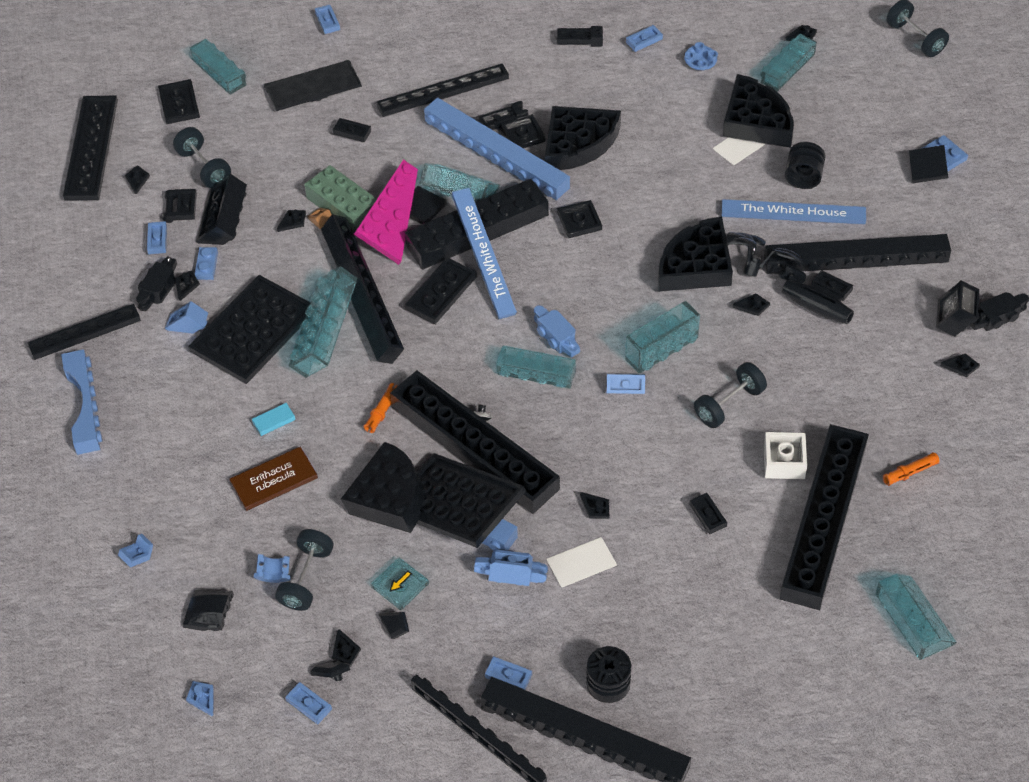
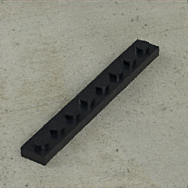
(442, 90)
(472, 727)

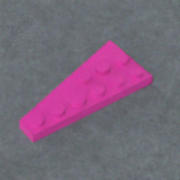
(389, 216)

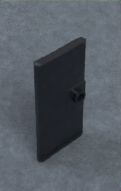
(312, 85)

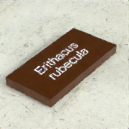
(273, 478)

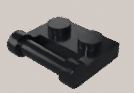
(185, 205)

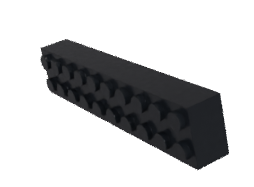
(473, 439)
(824, 517)

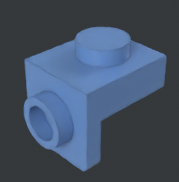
(137, 552)

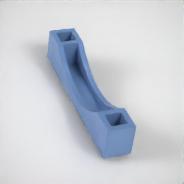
(84, 431)

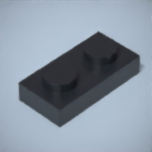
(352, 130)
(708, 513)

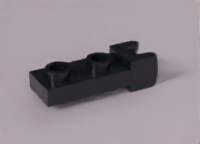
(581, 36)
(494, 119)

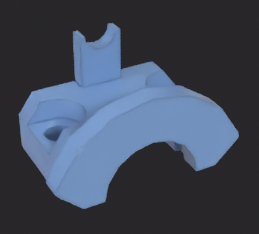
(272, 569)

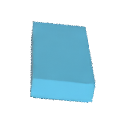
(273, 419)

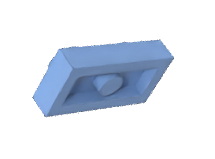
(327, 19)
(644, 38)
(157, 237)
(206, 263)
(625, 383)
(508, 673)
(308, 703)

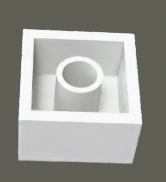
(785, 455)

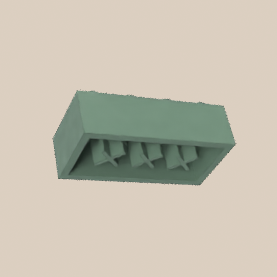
(340, 195)

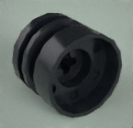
(805, 165)
(608, 674)

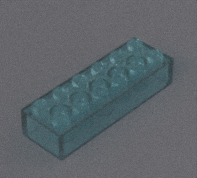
(322, 322)

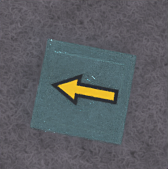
(400, 583)

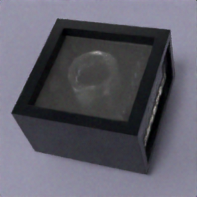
(958, 308)

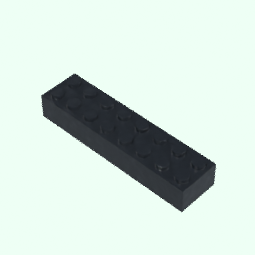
(499, 214)

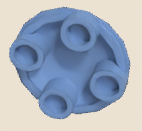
(700, 57)

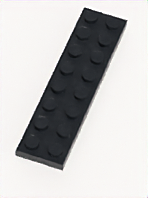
(90, 148)

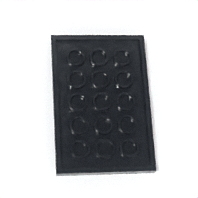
(251, 329)
(464, 499)

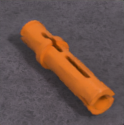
(378, 413)
(903, 472)

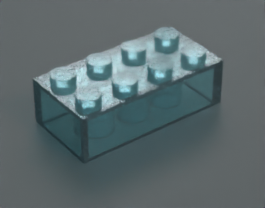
(662, 337)

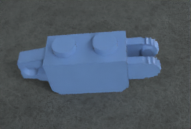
(556, 331)
(511, 568)

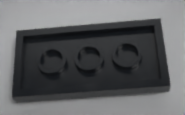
(441, 290)

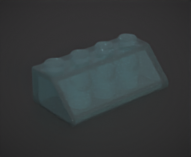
(449, 180)
(914, 615)

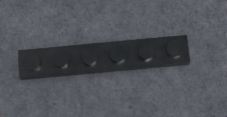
(84, 331)

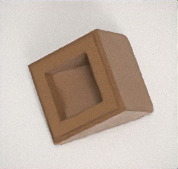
(319, 217)

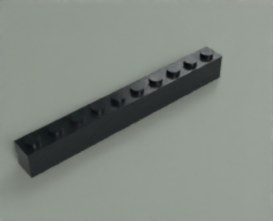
(862, 253)
(365, 296)
(584, 732)

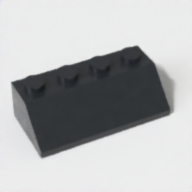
(222, 211)

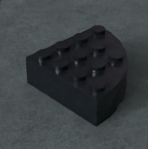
(758, 114)
(580, 135)
(696, 258)
(387, 490)

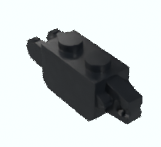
(156, 283)
(1000, 310)

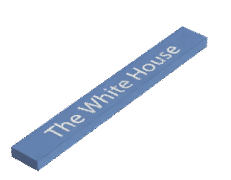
(794, 211)
(484, 253)

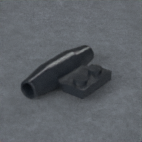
(822, 296)

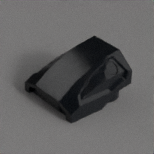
(207, 610)

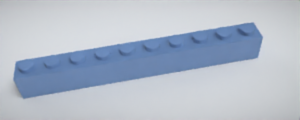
(497, 148)

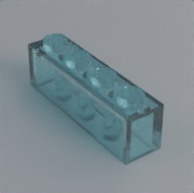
(788, 62)
(218, 66)
(536, 367)

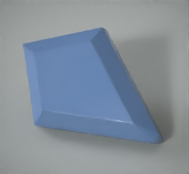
(202, 697)

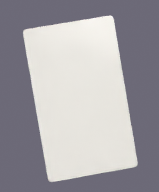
(736, 149)
(581, 562)

